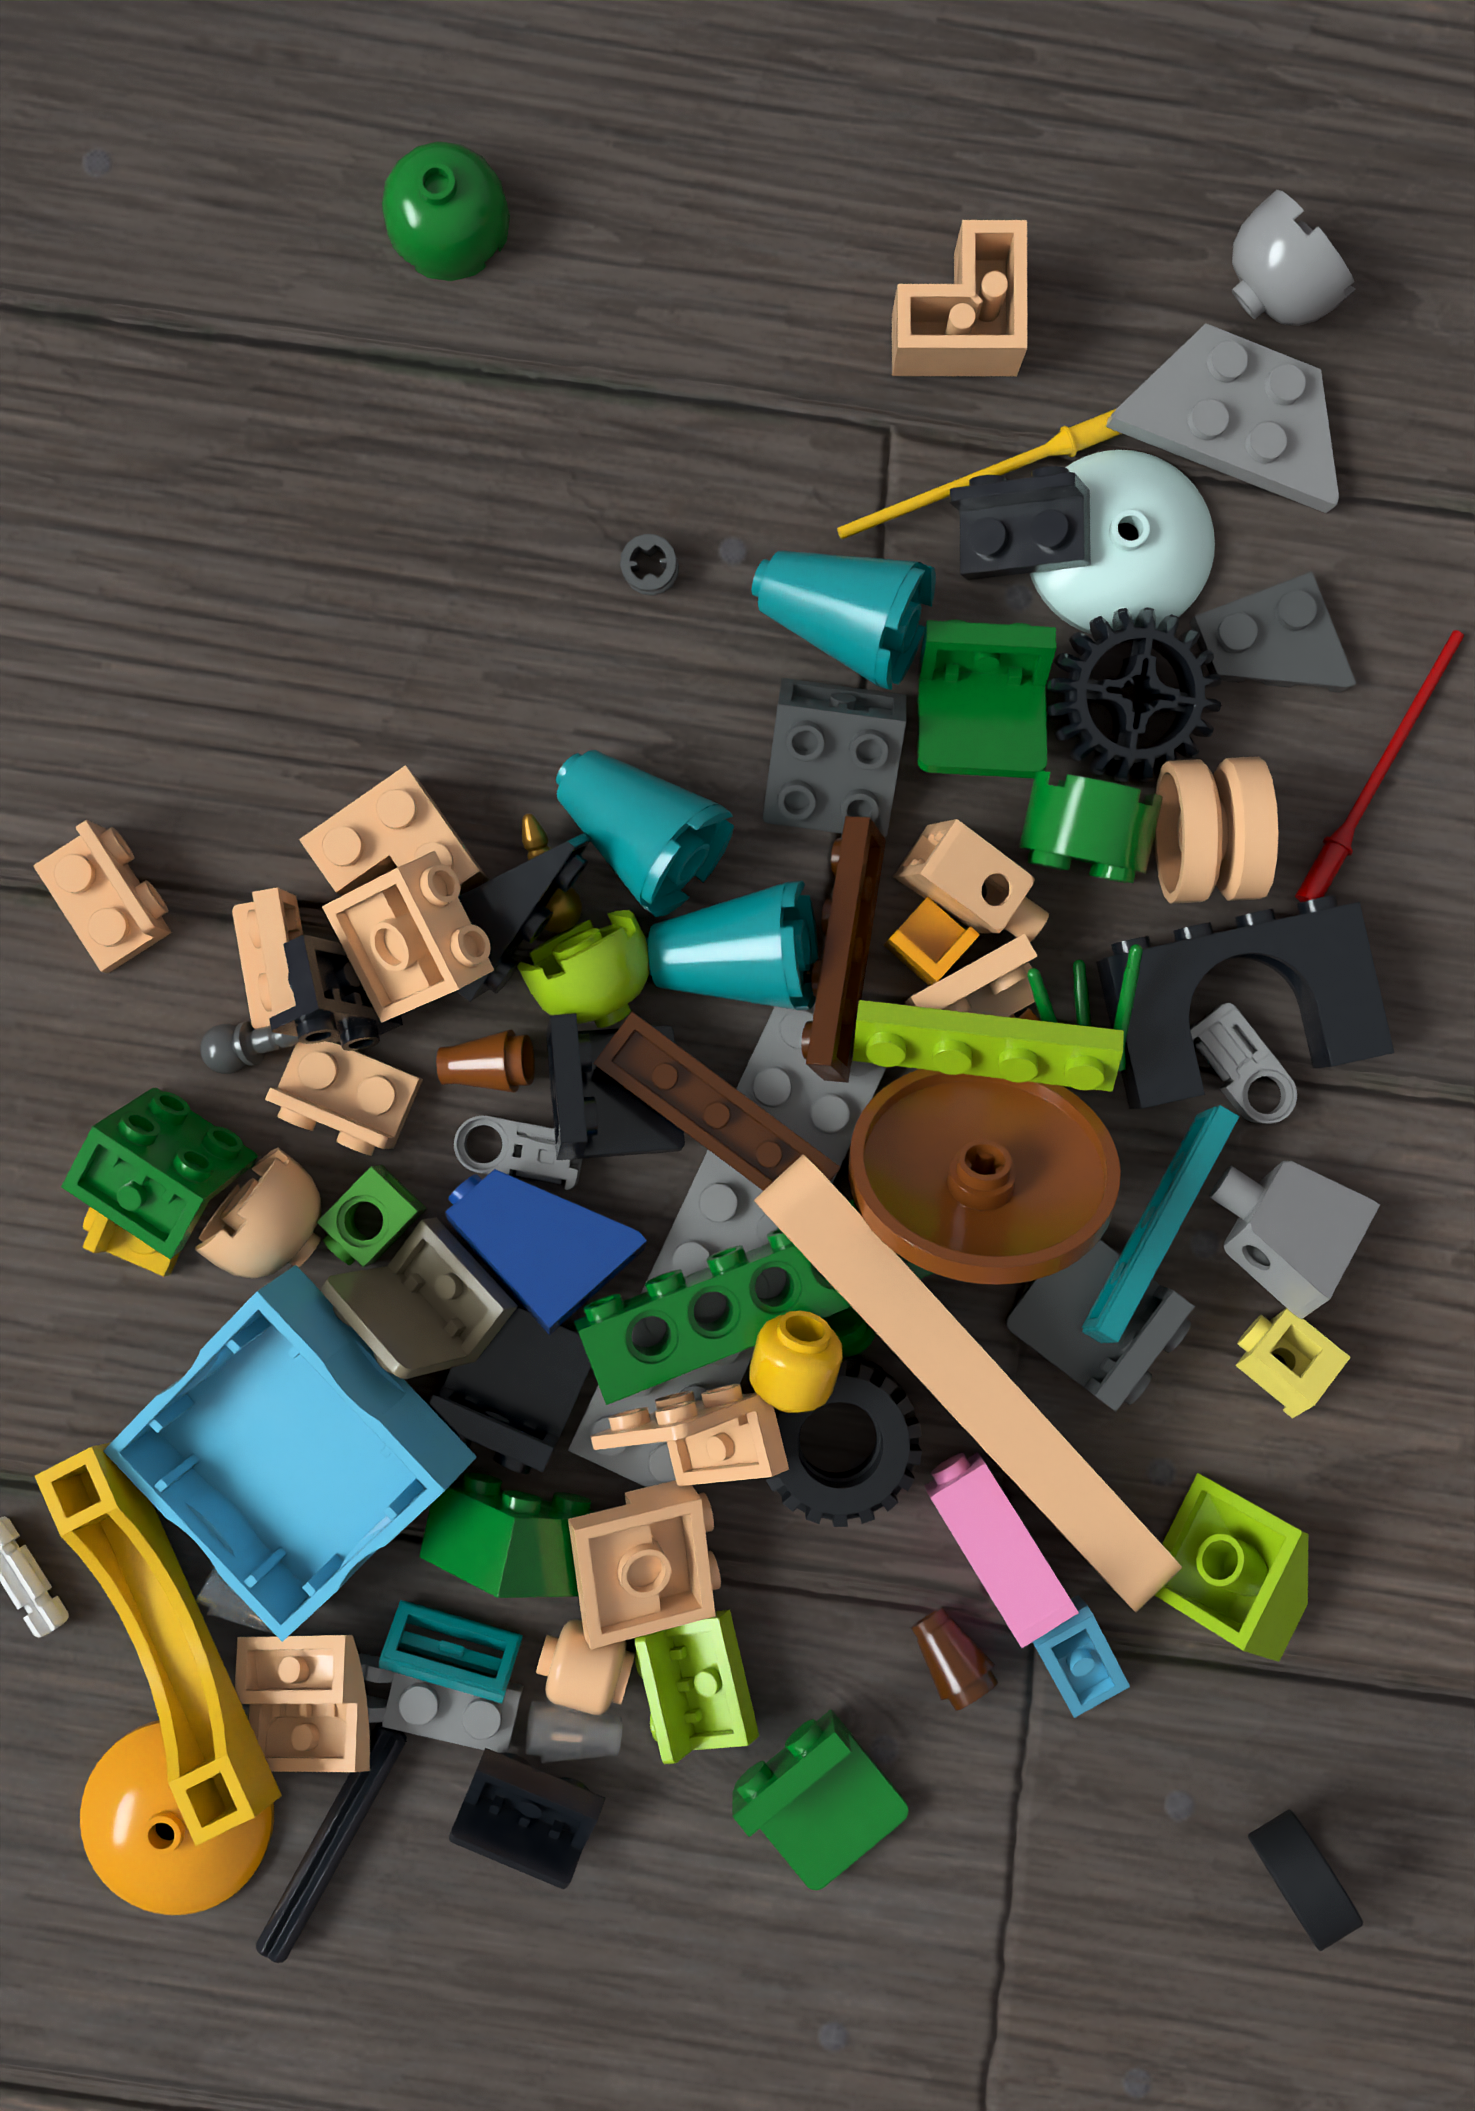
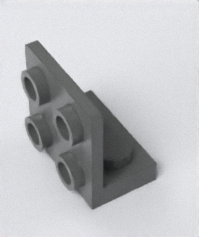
(833, 756)

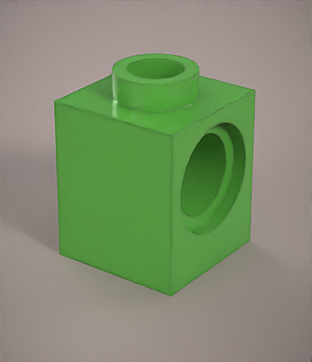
(394, 1201)

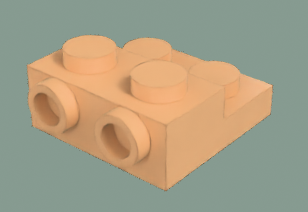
(410, 936)
(644, 1564)

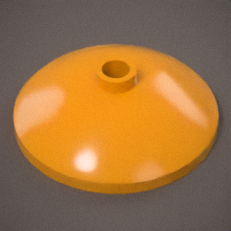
(119, 1833)

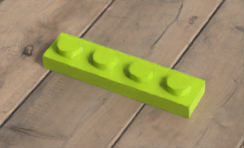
(987, 1046)

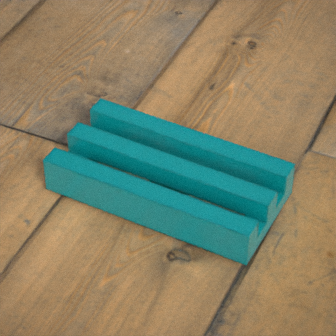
(443, 1674)

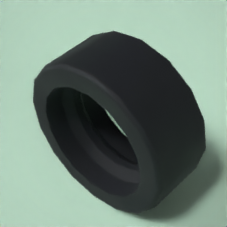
(1305, 1880)

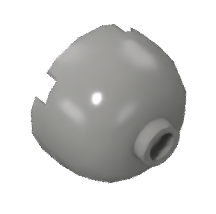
(1287, 265)

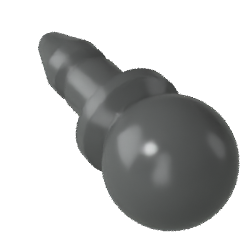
(231, 1047)

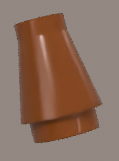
(491, 1062)

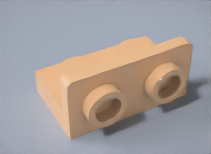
(103, 897)
(260, 934)
(987, 986)
(347, 1093)

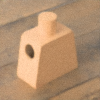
(953, 864)

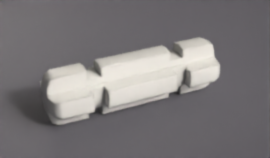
(28, 1584)

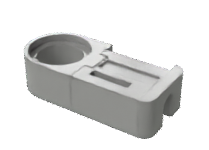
(1241, 1058)
(524, 1148)

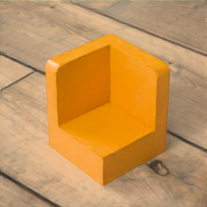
(930, 942)

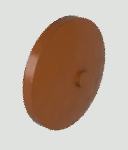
(983, 1175)

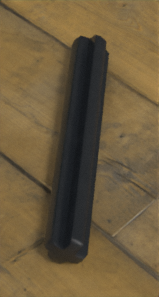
(329, 1846)

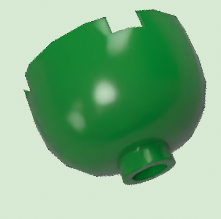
(445, 210)

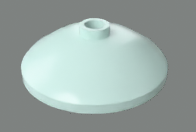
(1157, 570)

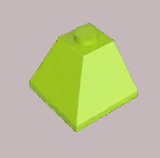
(1239, 1569)

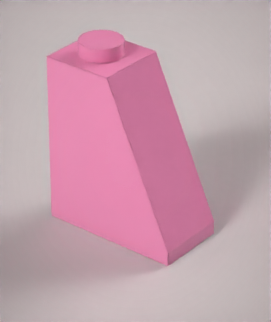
(999, 1548)

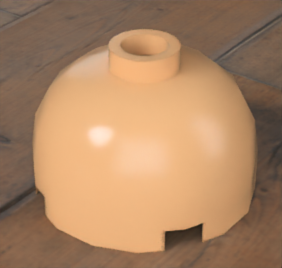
(265, 1220)

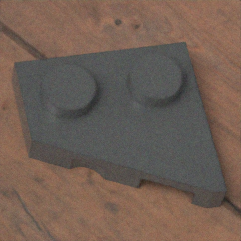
(1276, 638)

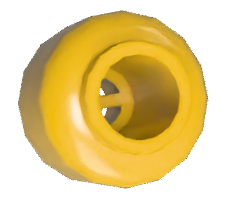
(796, 1362)

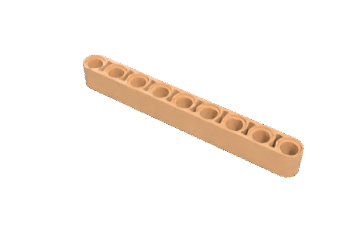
(967, 1382)

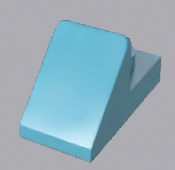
(1081, 1661)

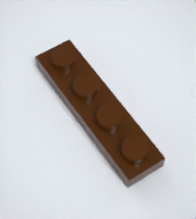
(848, 926)
(704, 1104)

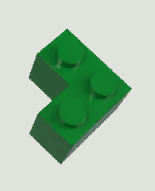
(504, 1538)

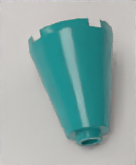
(850, 607)
(644, 827)
(741, 949)

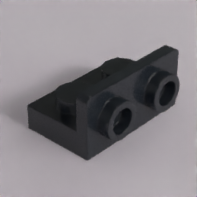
(1023, 523)
(328, 998)

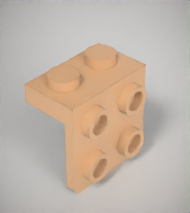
(707, 1439)

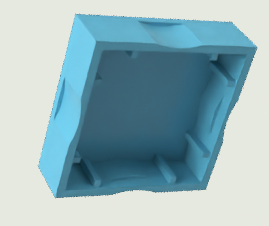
(289, 1452)

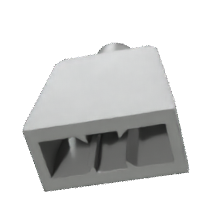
(1294, 1231)

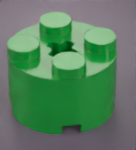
(1091, 825)

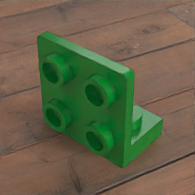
(156, 1168)

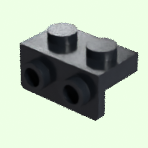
(526, 1818)

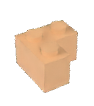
(976, 321)
(385, 831)

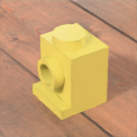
(1309, 1357)

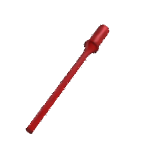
(1339, 844)

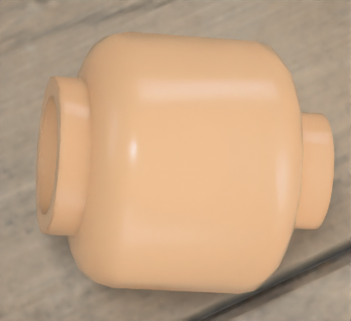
(581, 1675)

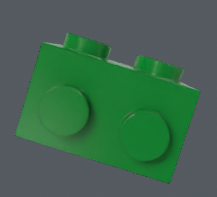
(983, 698)
(819, 1801)

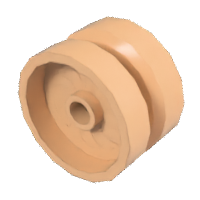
(1216, 830)

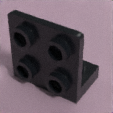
(590, 1108)

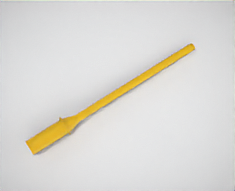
(1066, 442)

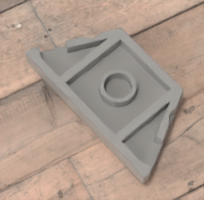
(1240, 415)

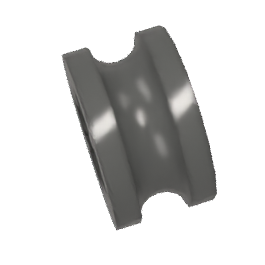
(649, 545)

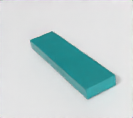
(1159, 1225)

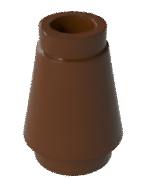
(954, 1660)

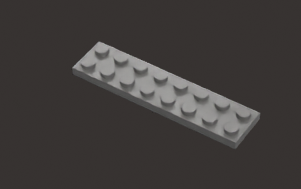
(723, 1215)

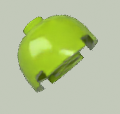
(590, 970)

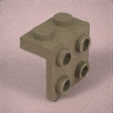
(425, 1307)

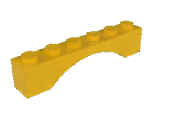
(207, 1738)

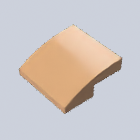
(305, 1702)

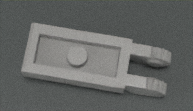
(441, 1711)

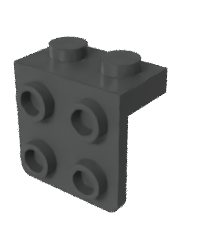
(1052, 1317)

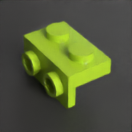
(696, 1687)

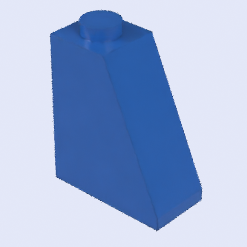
(541, 1244)

